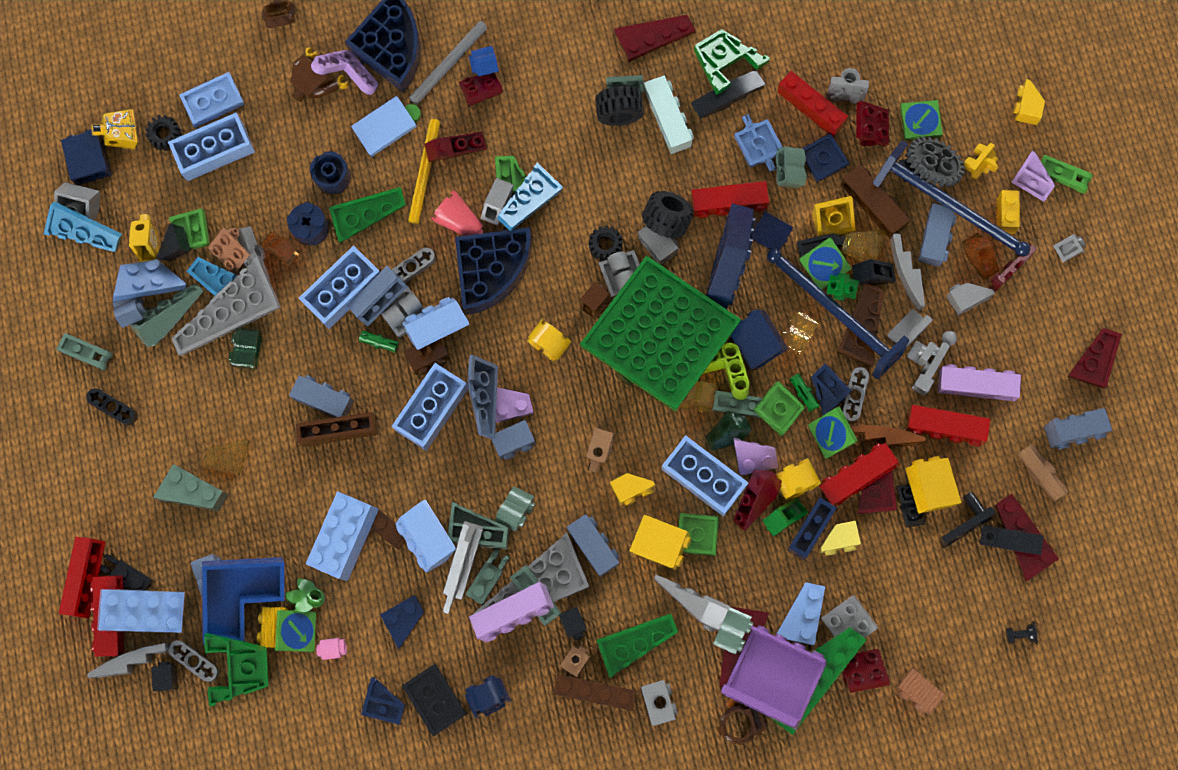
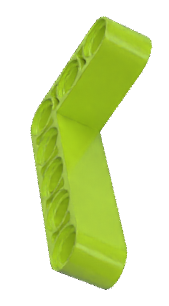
(732, 363)

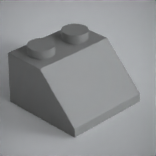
(79, 199)

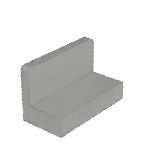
(911, 326)

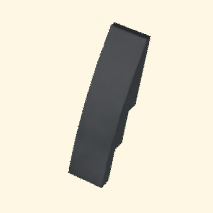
(738, 90)

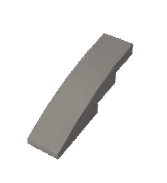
(909, 277)
(124, 663)

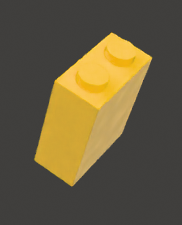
(933, 484)
(660, 542)

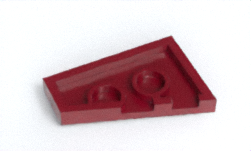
(1010, 268)
(1098, 359)
(878, 496)

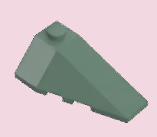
(164, 316)

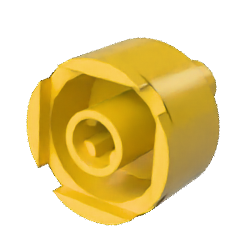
(549, 339)
(798, 479)

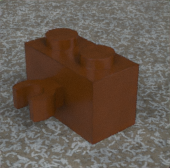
(595, 300)
(424, 358)

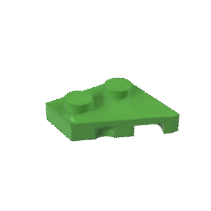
(509, 171)
(194, 226)

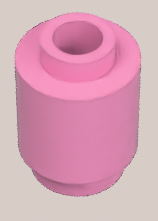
(331, 648)

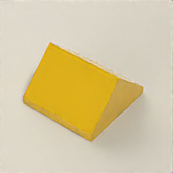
(834, 216)

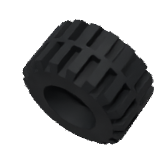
(619, 106)
(667, 214)

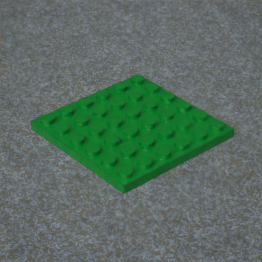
(660, 333)

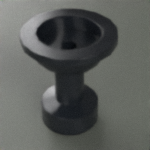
(1030, 633)

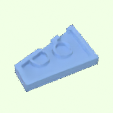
(804, 615)

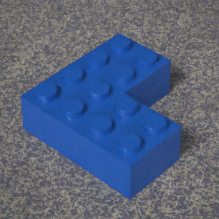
(233, 583)

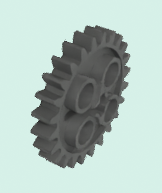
(935, 161)

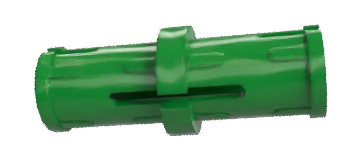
(378, 341)
(804, 392)

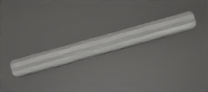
(448, 62)

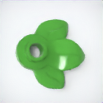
(303, 596)

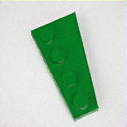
(364, 212)
(634, 642)

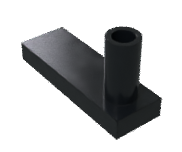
(981, 517)
(1011, 540)

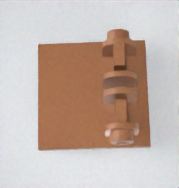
(229, 250)

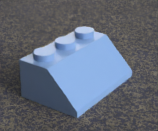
(434, 322)
(425, 536)

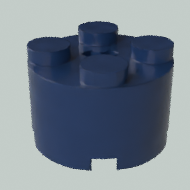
(330, 173)
(308, 214)
(487, 697)

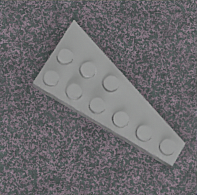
(236, 305)
(556, 569)

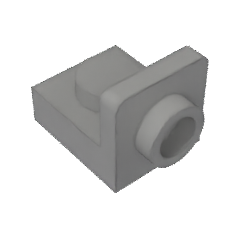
(1070, 247)
(921, 353)

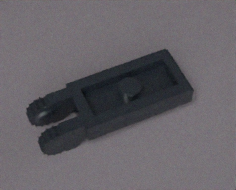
(132, 577)

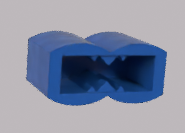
(483, 61)

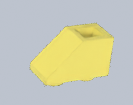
(842, 536)

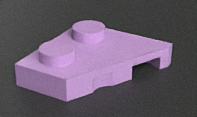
(512, 405)
(754, 457)

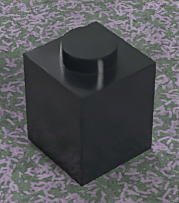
(164, 677)

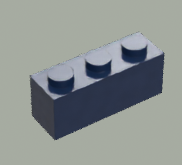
(811, 528)

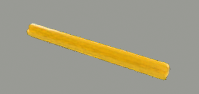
(423, 175)

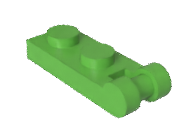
(1066, 174)

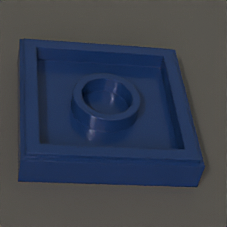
(824, 158)

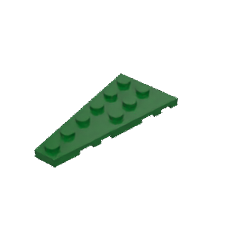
(838, 654)

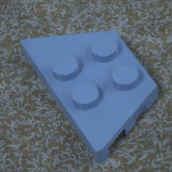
(145, 279)

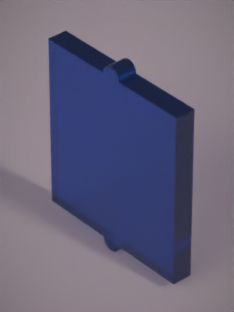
(771, 232)

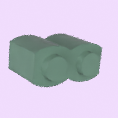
(791, 167)
(515, 508)
(732, 631)

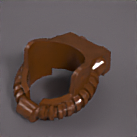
(281, 18)
(757, 722)

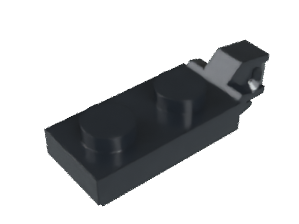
(808, 244)

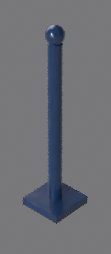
(945, 199)
(887, 355)

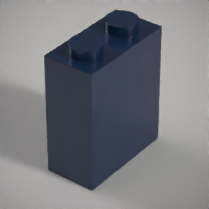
(86, 157)
(758, 339)

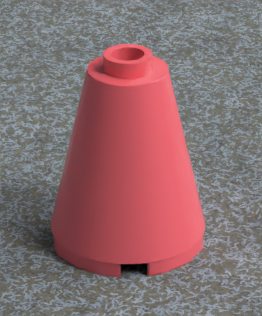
(457, 216)

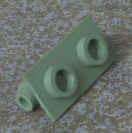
(632, 81)

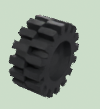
(156, 125)
(602, 233)

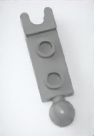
(924, 380)

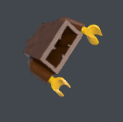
(311, 83)

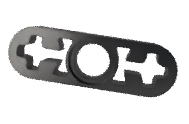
(108, 399)

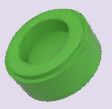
(414, 112)

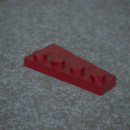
(650, 36)
(1015, 518)
(730, 659)

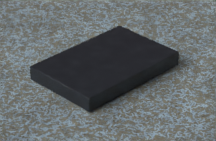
(434, 700)

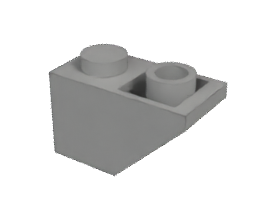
(496, 200)

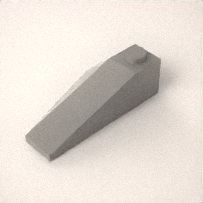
(704, 609)

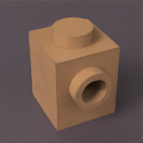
(575, 660)

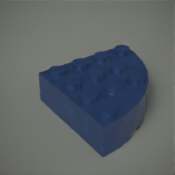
(388, 42)
(731, 255)
(491, 266)

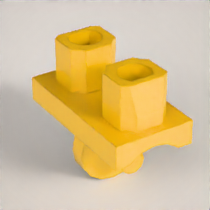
(985, 162)

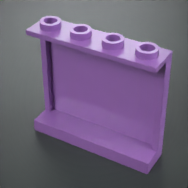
(775, 677)

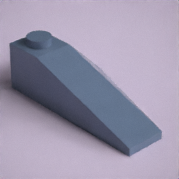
(483, 393)

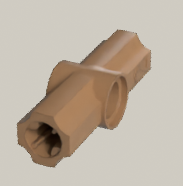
(1042, 472)

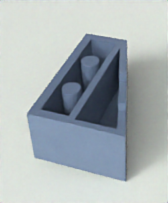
(1077, 429)

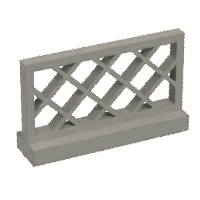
(462, 563)

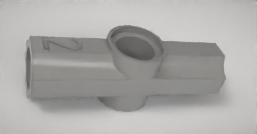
(248, 242)

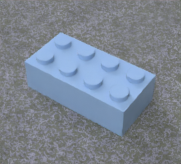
(211, 147)
(339, 286)
(430, 406)
(704, 476)
(342, 536)
(140, 610)

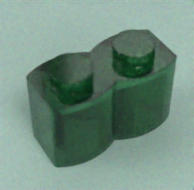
(245, 349)

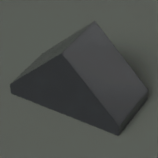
(174, 243)

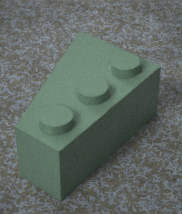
(189, 490)
(493, 534)

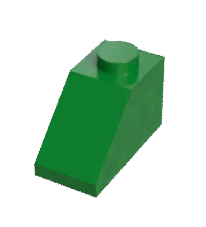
(785, 516)

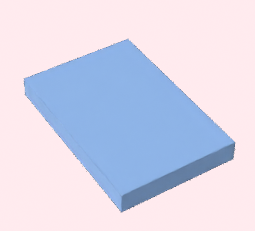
(211, 99)
(384, 126)

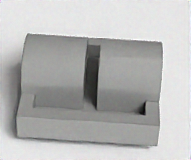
(848, 87)
(618, 270)
(399, 309)
(852, 615)

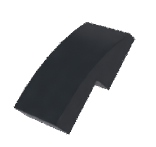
(908, 507)

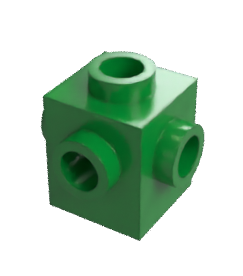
(842, 287)

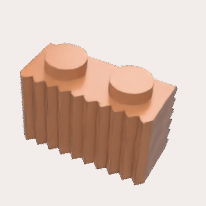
(919, 691)

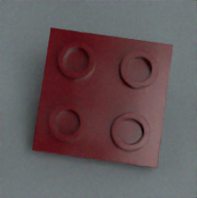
(479, 88)
(872, 124)
(865, 672)

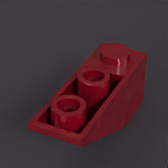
(454, 146)
(757, 497)

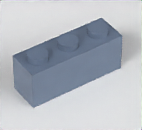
(937, 235)
(377, 296)
(321, 397)
(594, 545)

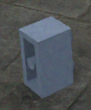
(513, 440)

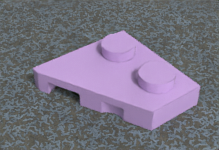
(1034, 178)

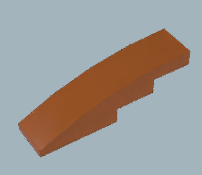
(890, 436)

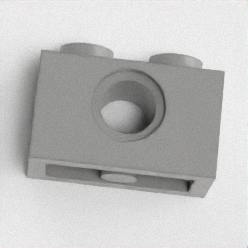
(650, 693)

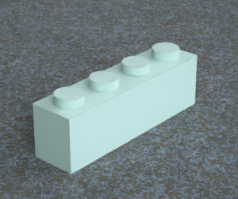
(668, 114)

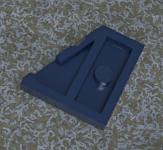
(829, 388)
(402, 619)
(382, 703)

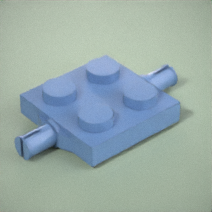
(758, 143)

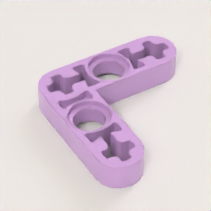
(345, 61)

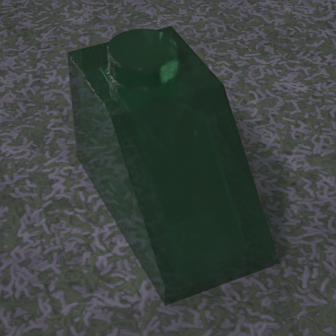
(729, 427)

